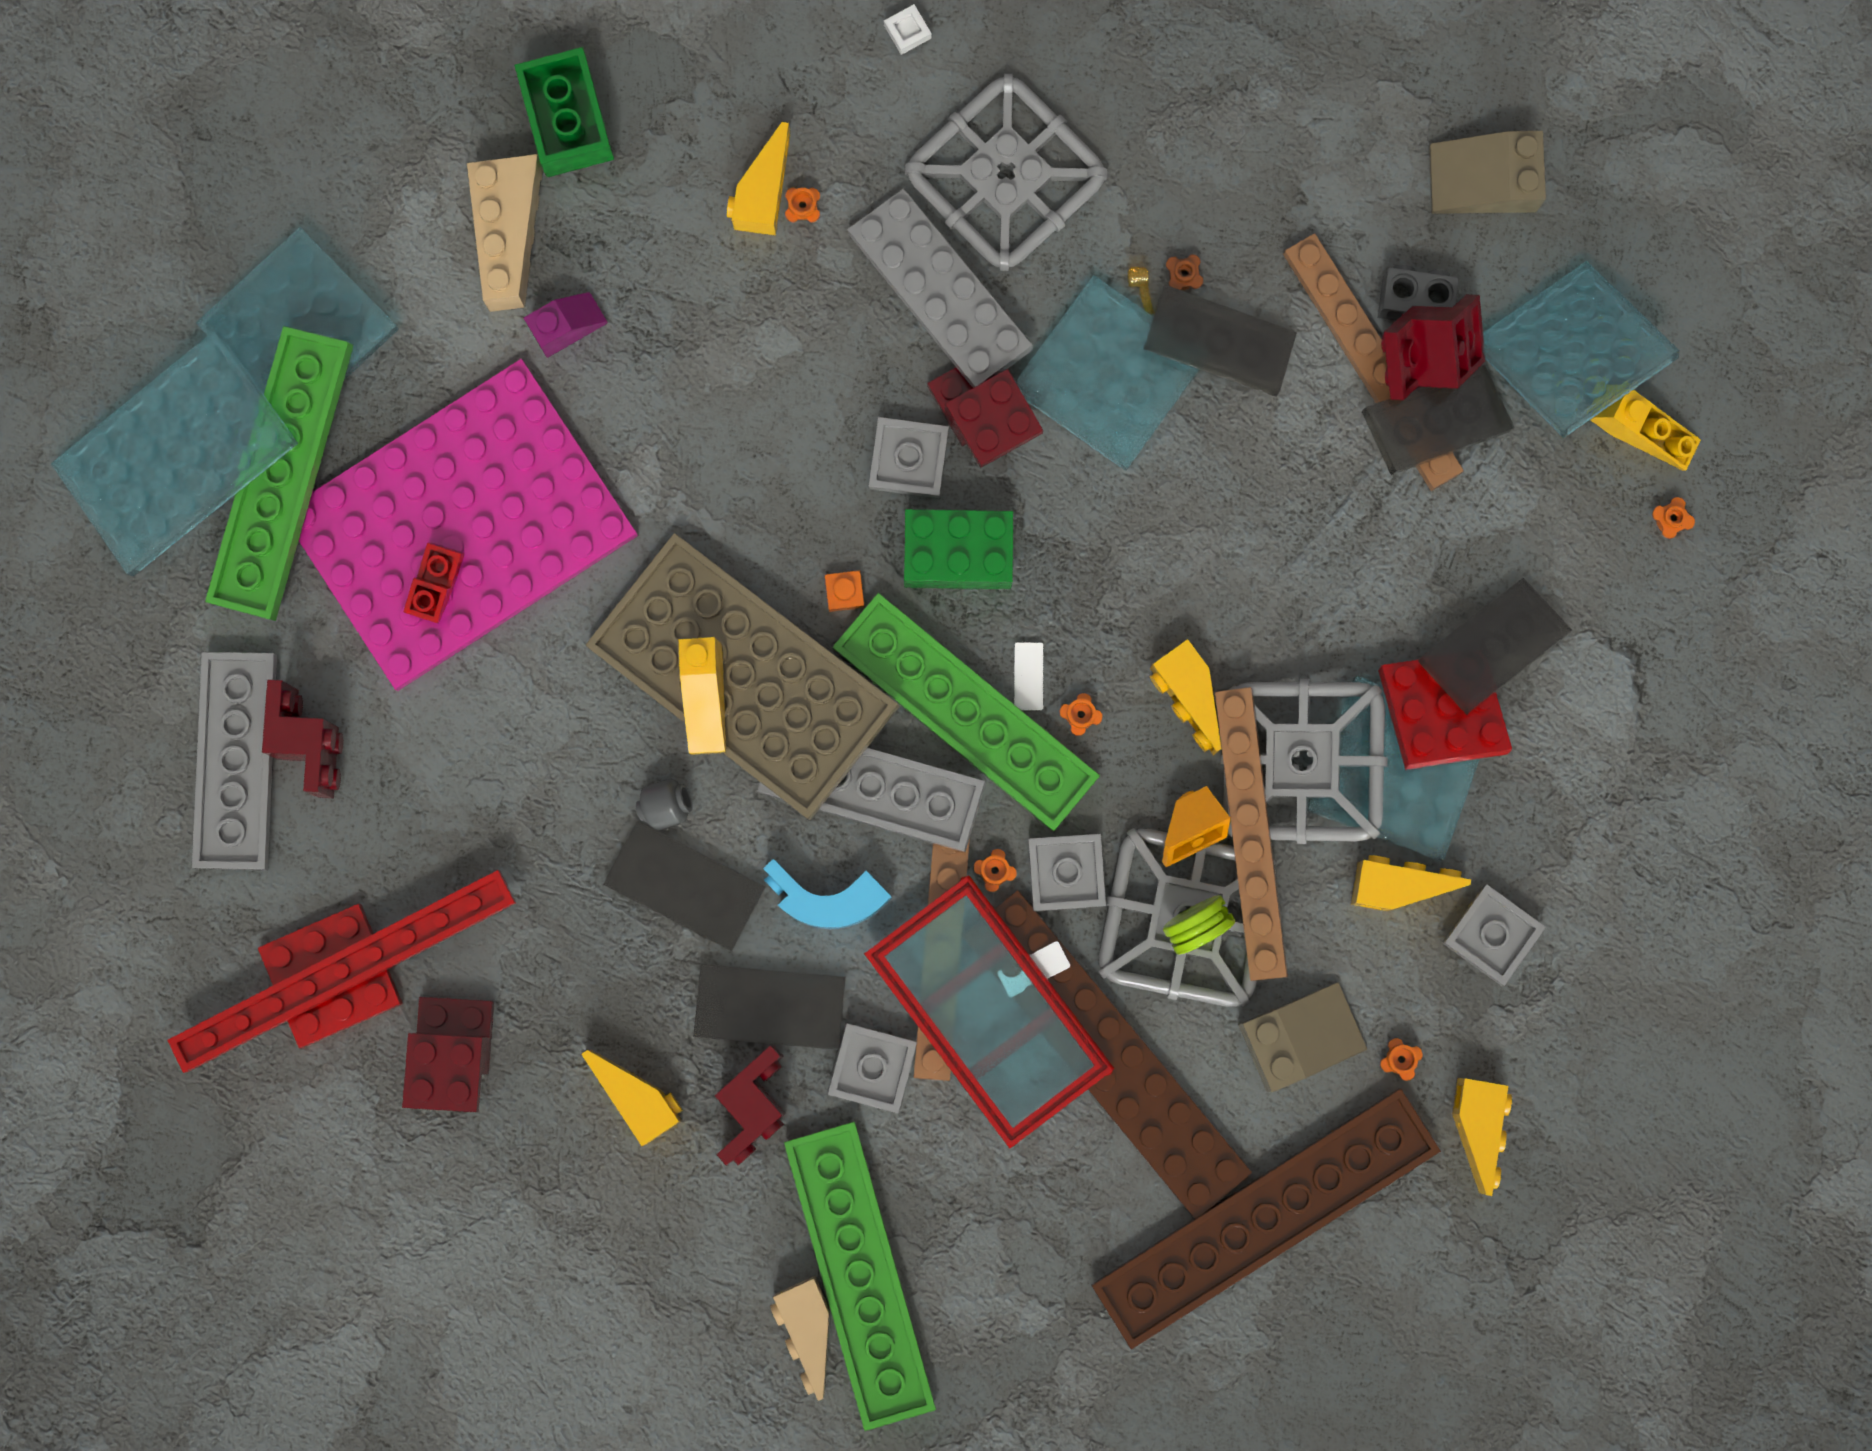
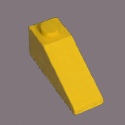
(760, 189)
(703, 694)
(638, 1101)

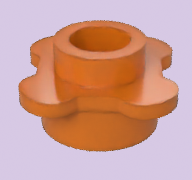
(800, 195)
(1663, 518)
(1083, 704)
(998, 860)
(1411, 1055)

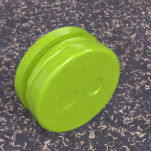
(1198, 925)

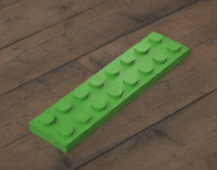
(273, 506)
(966, 712)
(860, 1276)

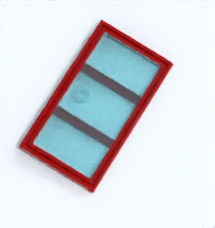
(989, 1011)

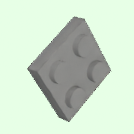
(908, 457)
(1066, 872)
(1494, 935)
(871, 1068)

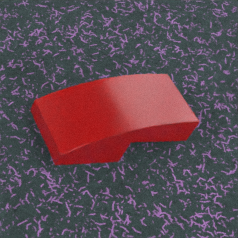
(434, 582)

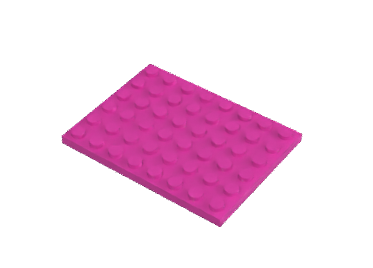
(477, 477)

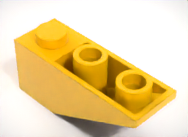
(1648, 429)
(1189, 684)
(1391, 886)
(1479, 1120)

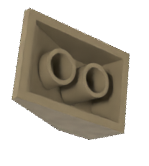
(1488, 174)
(1302, 1037)

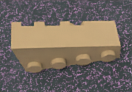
(504, 220)

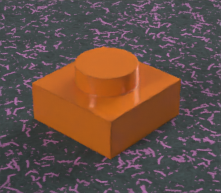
(844, 591)

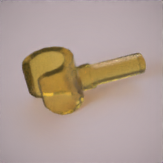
(1140, 278)

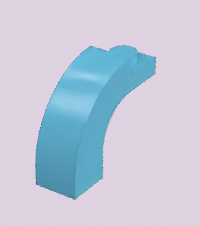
(835, 911)

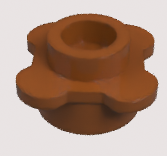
(1191, 265)

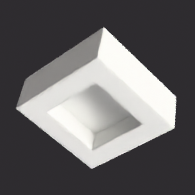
(907, 29)

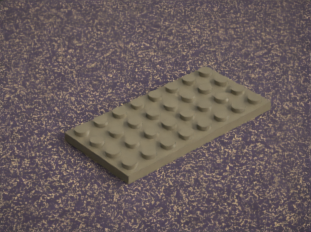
(789, 703)

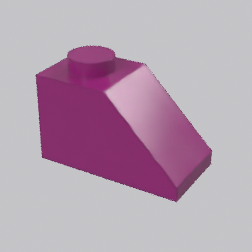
(564, 322)

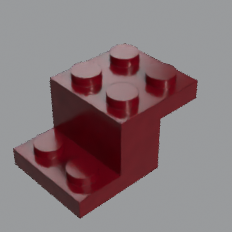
(1433, 347)
(986, 417)
(301, 739)
(448, 1054)
(751, 1106)

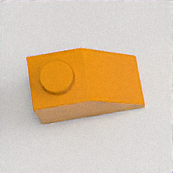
(1194, 825)

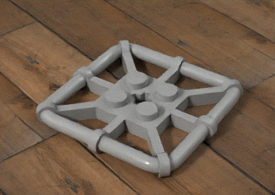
(1006, 149)
(1324, 746)
(1170, 898)

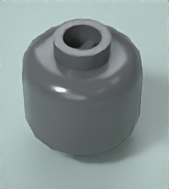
(664, 804)

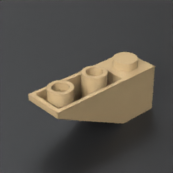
(807, 1322)

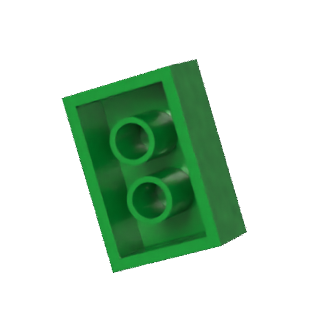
(564, 112)
(958, 549)

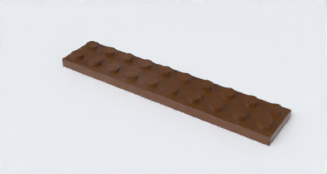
(1140, 1090)
(1265, 1218)

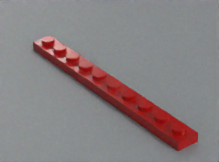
(341, 971)

